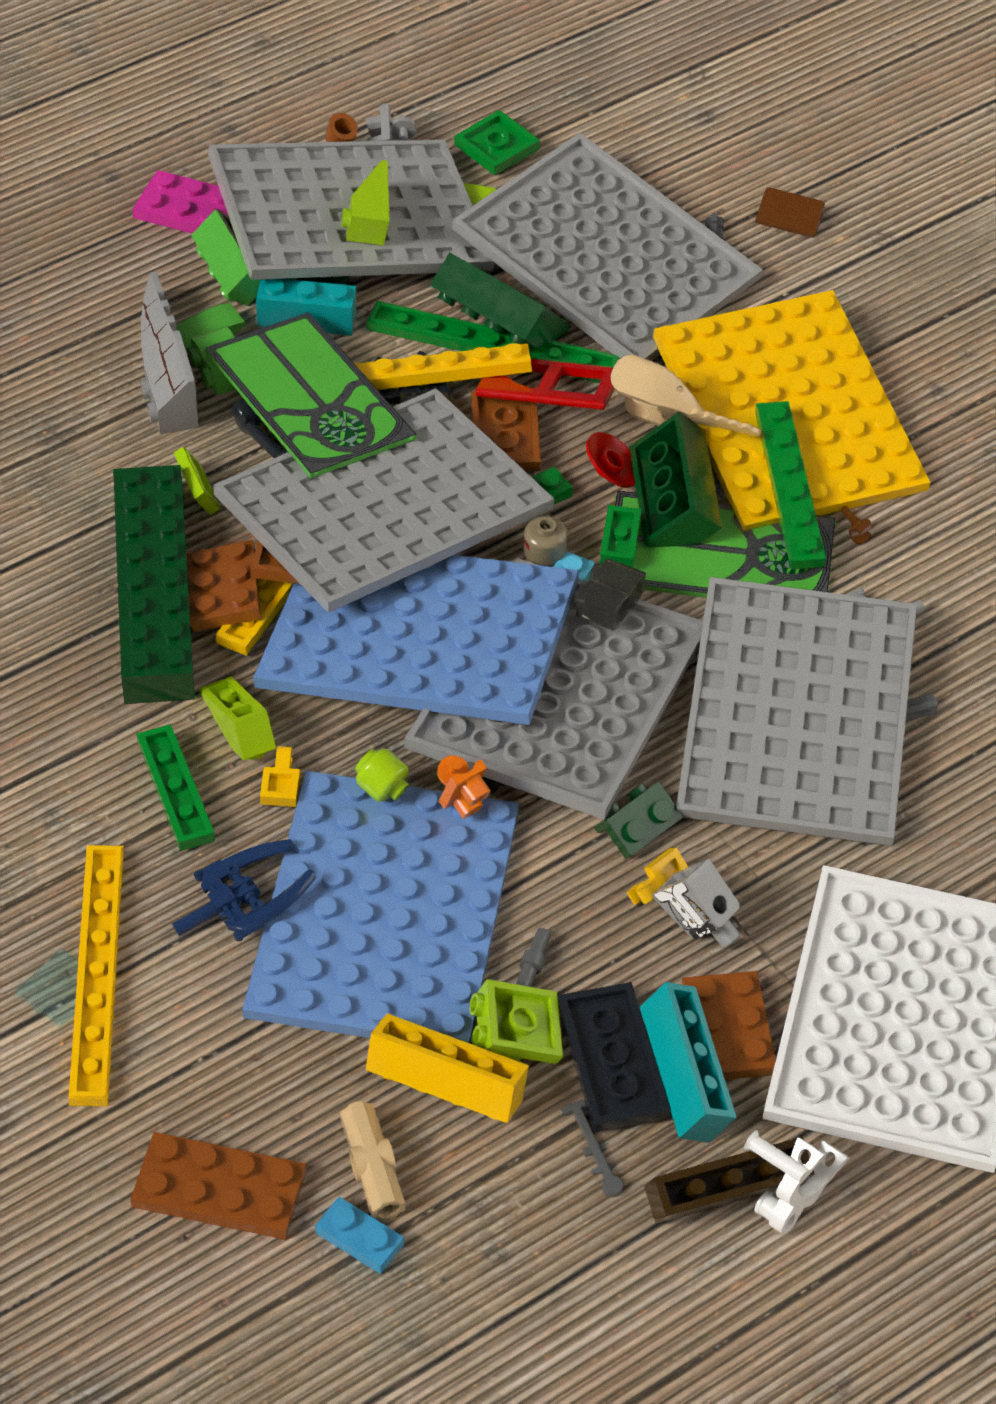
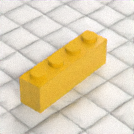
(447, 1068)

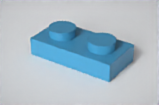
(359, 1235)

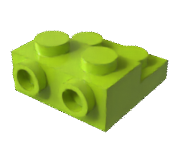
(517, 1021)

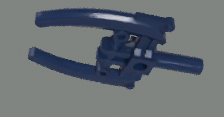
(227, 900)

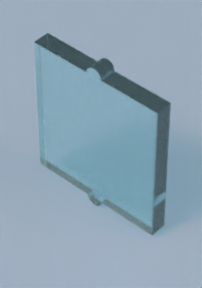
(53, 988)

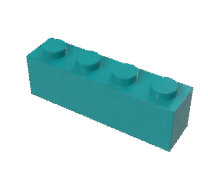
(687, 1062)

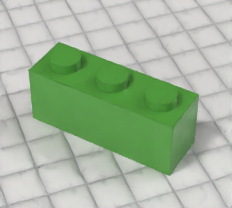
(222, 253)

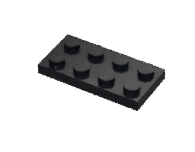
(613, 1057)

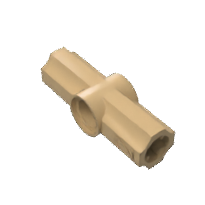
(372, 1160)

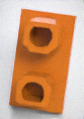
(463, 786)

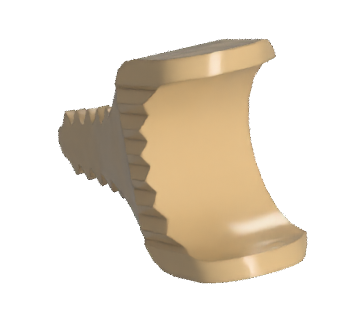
(658, 394)

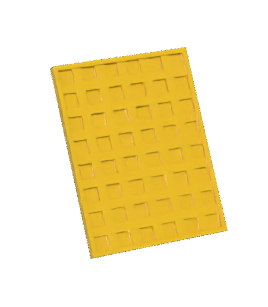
(841, 415)

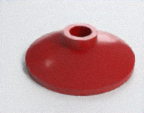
(611, 459)

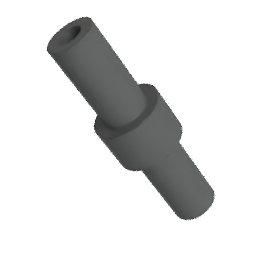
(533, 958)

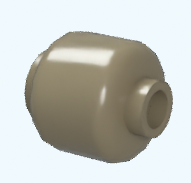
(545, 540)

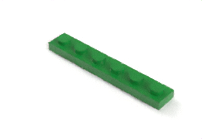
(790, 485)

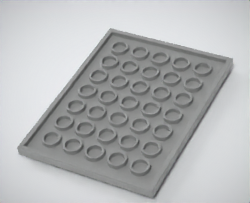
(605, 248)
(590, 716)

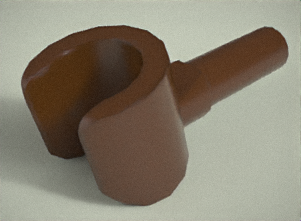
(859, 529)

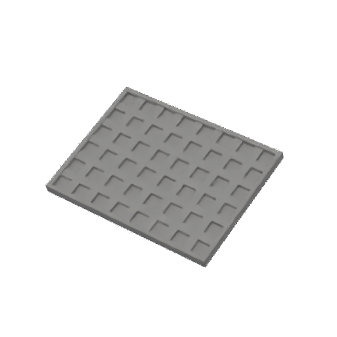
(292, 199)
(389, 511)
(798, 711)

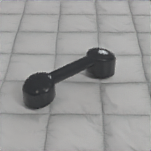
(249, 423)

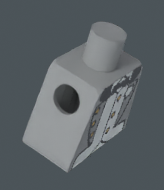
(700, 902)

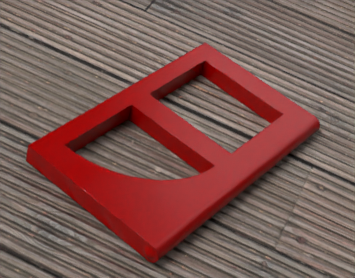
(504, 388)

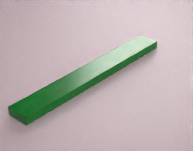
(466, 336)

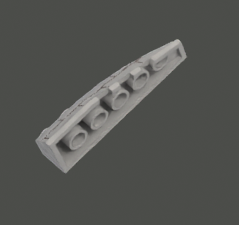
(165, 364)

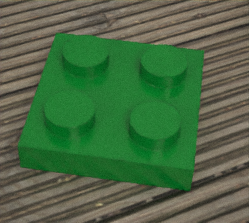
(497, 142)

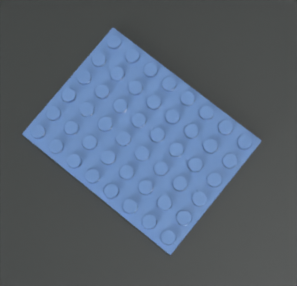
(444, 639)
(393, 913)

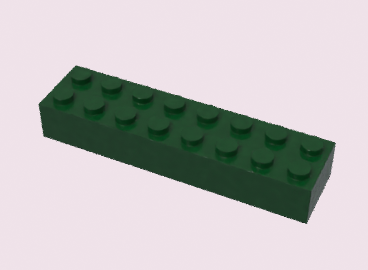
(153, 585)

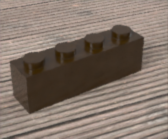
(716, 1183)

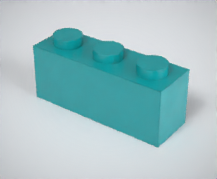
(330, 304)

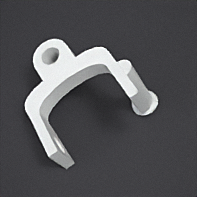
(793, 1199)

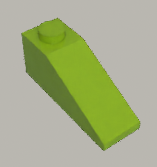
(369, 209)
(239, 718)

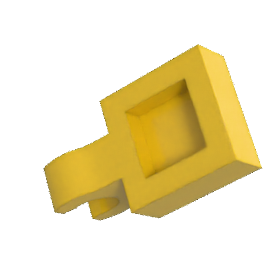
(280, 782)
(658, 872)

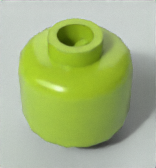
(382, 775)

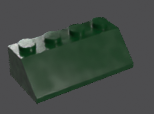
(497, 303)
(675, 484)

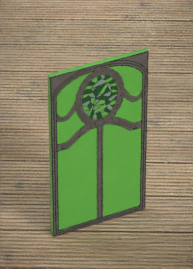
(310, 394)
(729, 554)

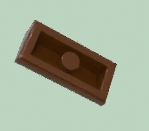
(790, 212)

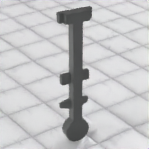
(612, 1185)

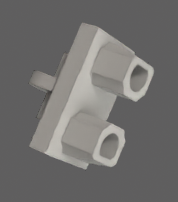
(386, 128)

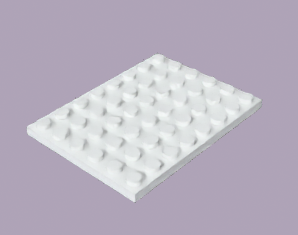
(893, 1021)

